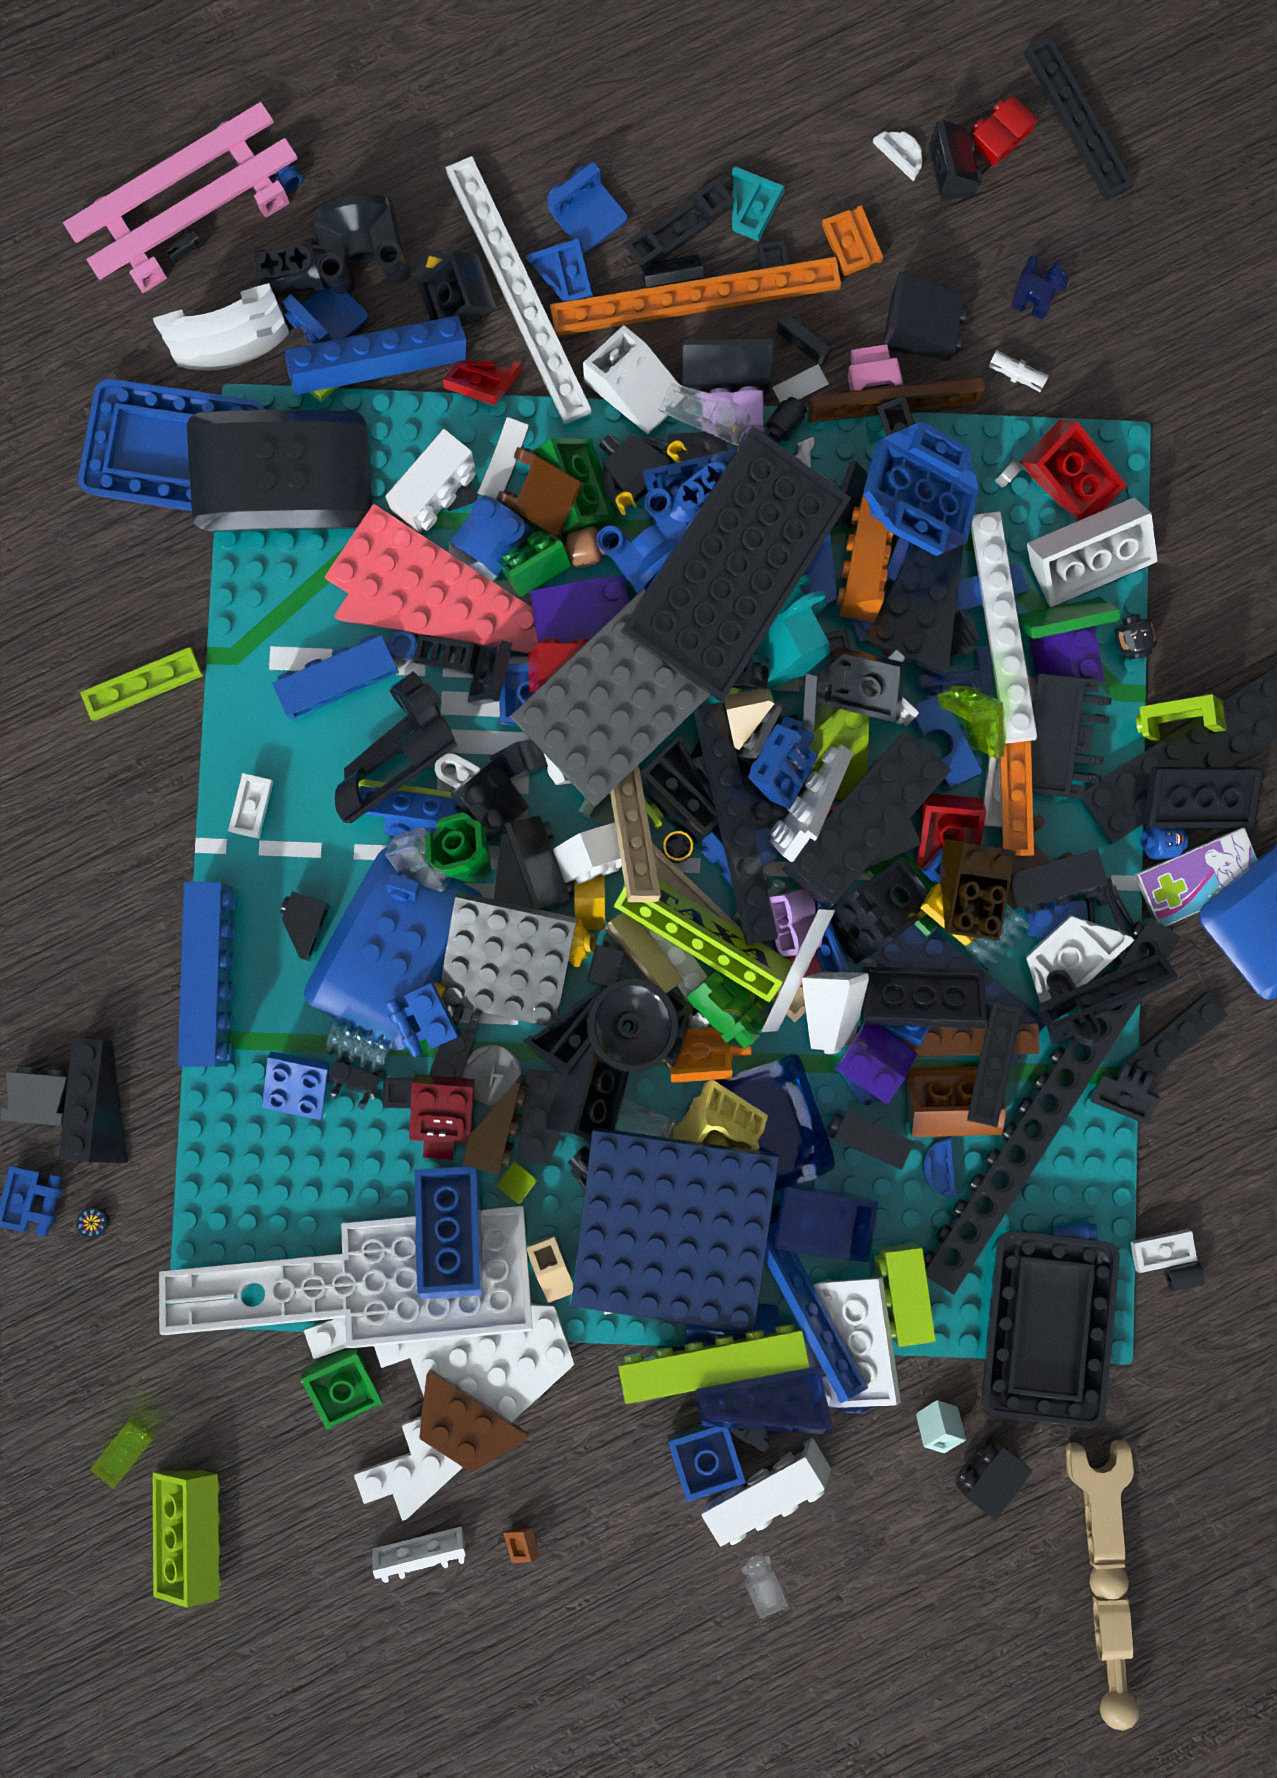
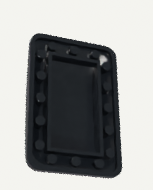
(278, 470)
(1050, 1329)

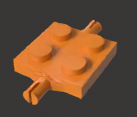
(705, 1056)

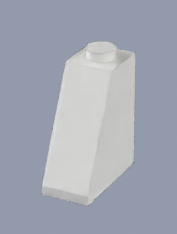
(833, 1008)

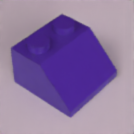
(1068, 654)
(876, 1062)

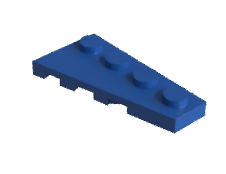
(678, 473)

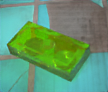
(122, 1453)

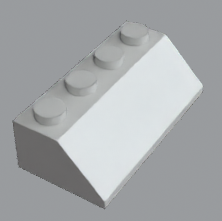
(1093, 551)

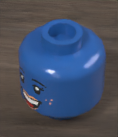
(1164, 842)

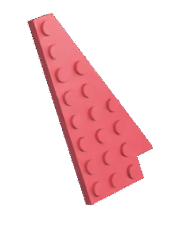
(417, 587)

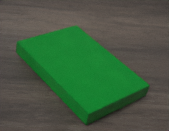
(1068, 617)

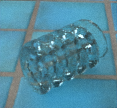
(984, 949)
(358, 1045)

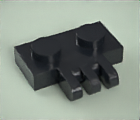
(1127, 1093)

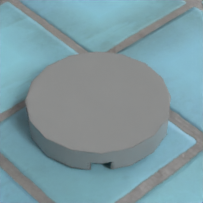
(493, 1072)

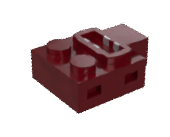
(441, 1113)

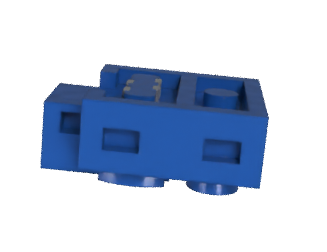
(784, 762)

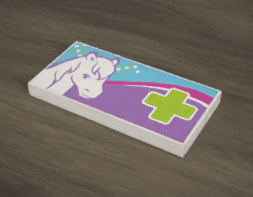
(1190, 880)

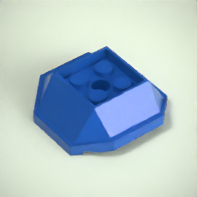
(923, 487)

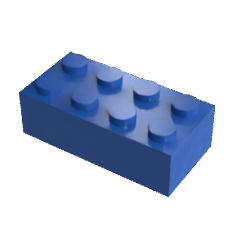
(448, 1233)

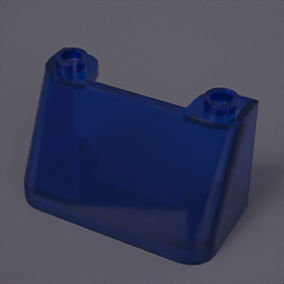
(793, 1119)

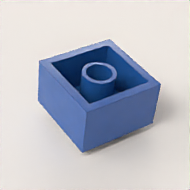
(705, 1460)

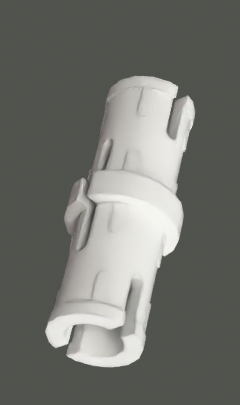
(1018, 371)

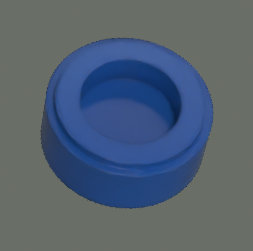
(402, 645)

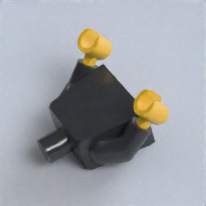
(626, 461)

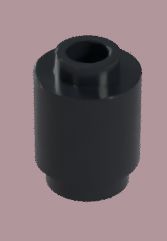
(786, 419)

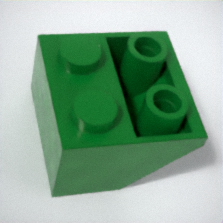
(534, 562)

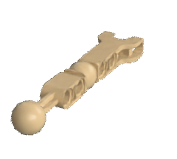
(1108, 1579)

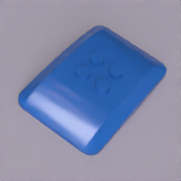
(140, 443)
(1245, 923)
(383, 952)

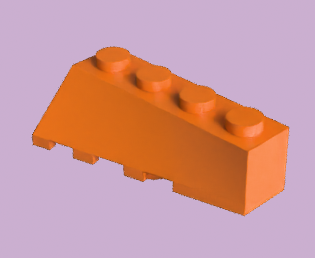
(866, 567)

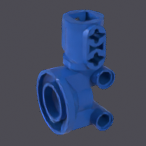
(649, 550)

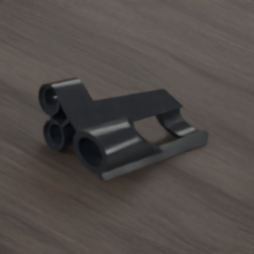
(419, 735)

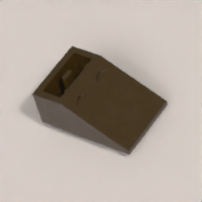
(975, 888)
(489, 1141)

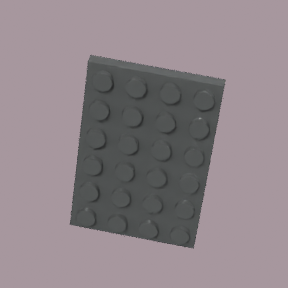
(607, 709)

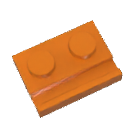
(852, 240)

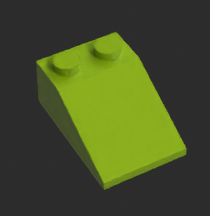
(850, 731)

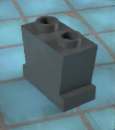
(35, 1096)

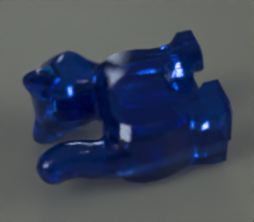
(1038, 290)

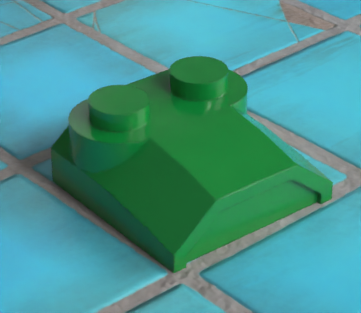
(340, 1386)

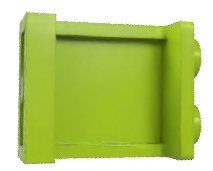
(1207, 706)

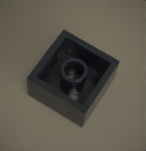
(992, 1477)

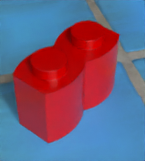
(1003, 130)

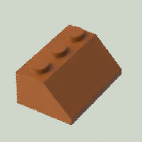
(941, 1101)

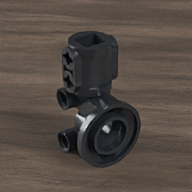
(347, 233)

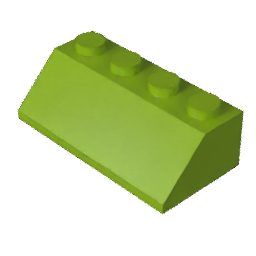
(186, 1537)

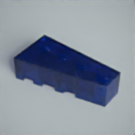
(772, 1403)

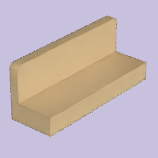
(643, 952)

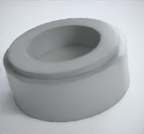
(1008, 473)

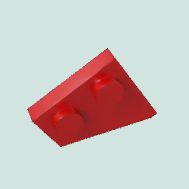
(481, 380)

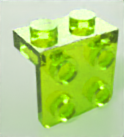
(981, 716)

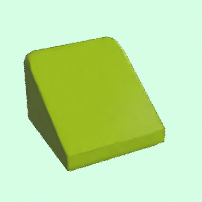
(517, 1182)

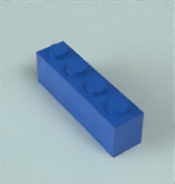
(335, 677)

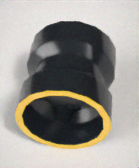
(676, 843)

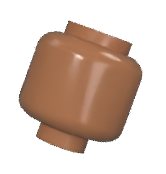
(583, 548)

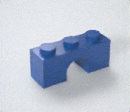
(960, 758)

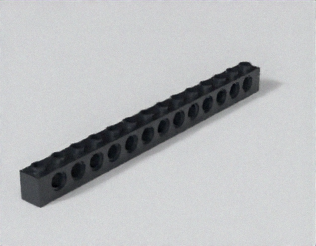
(950, 1276)

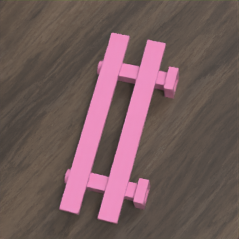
(132, 245)

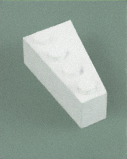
(768, 1495)

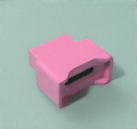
(873, 369)

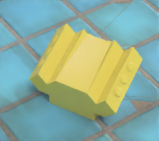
(721, 1119)

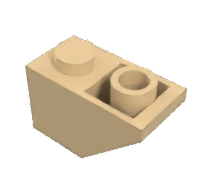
(550, 1267)

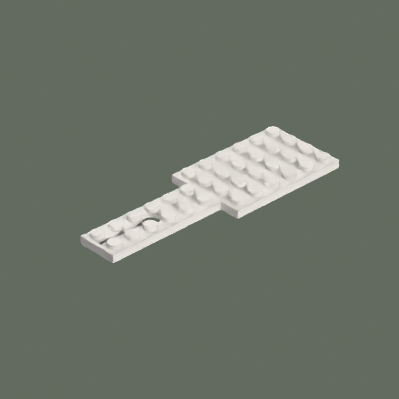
(366, 1284)

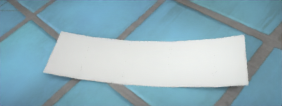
(503, 458)

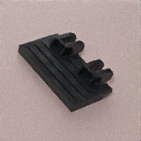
(1060, 734)

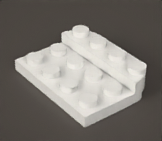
(862, 1321)

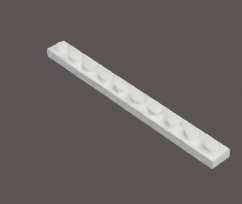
(518, 290)

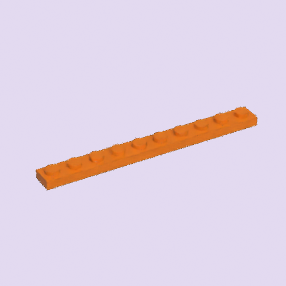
(695, 296)

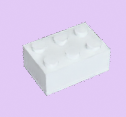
(432, 482)

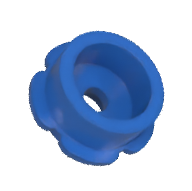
(289, 178)

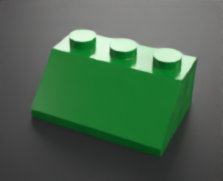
(581, 461)

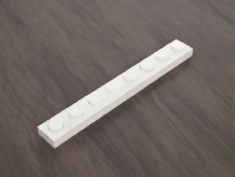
(1003, 627)

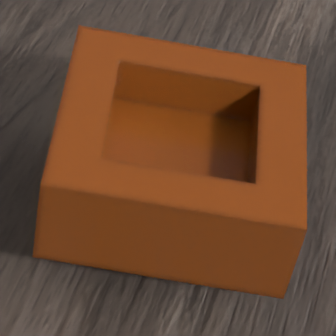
(521, 1545)

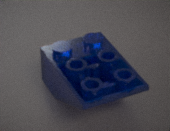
(826, 1224)

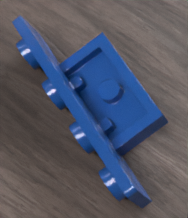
(410, 810)

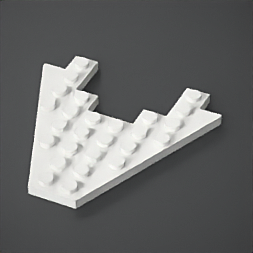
(496, 1369)

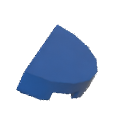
(939, 1167)

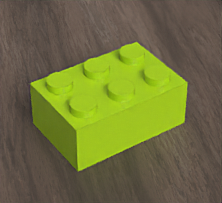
(906, 1293)

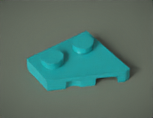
(753, 202)

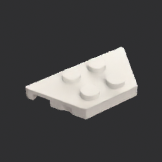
(1078, 949)

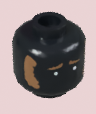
(1135, 637)

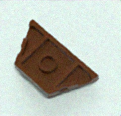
(464, 1425)

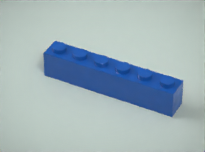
(375, 355)

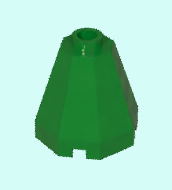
(459, 848)

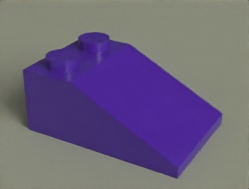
(577, 608)

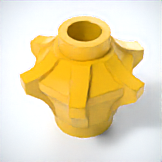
(581, 945)

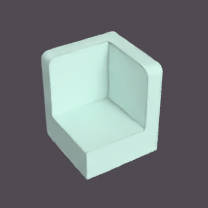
(940, 1426)

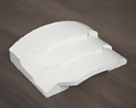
(225, 335)

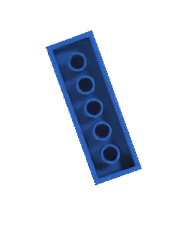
(206, 974)

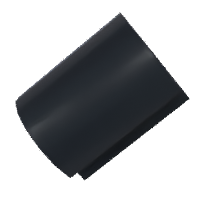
(1184, 1276)

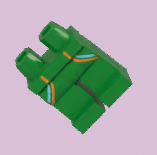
(730, 1008)

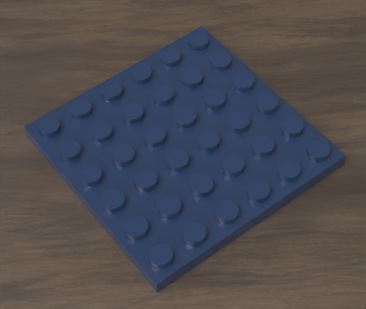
(674, 1230)

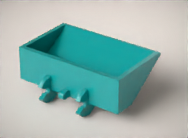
(795, 637)

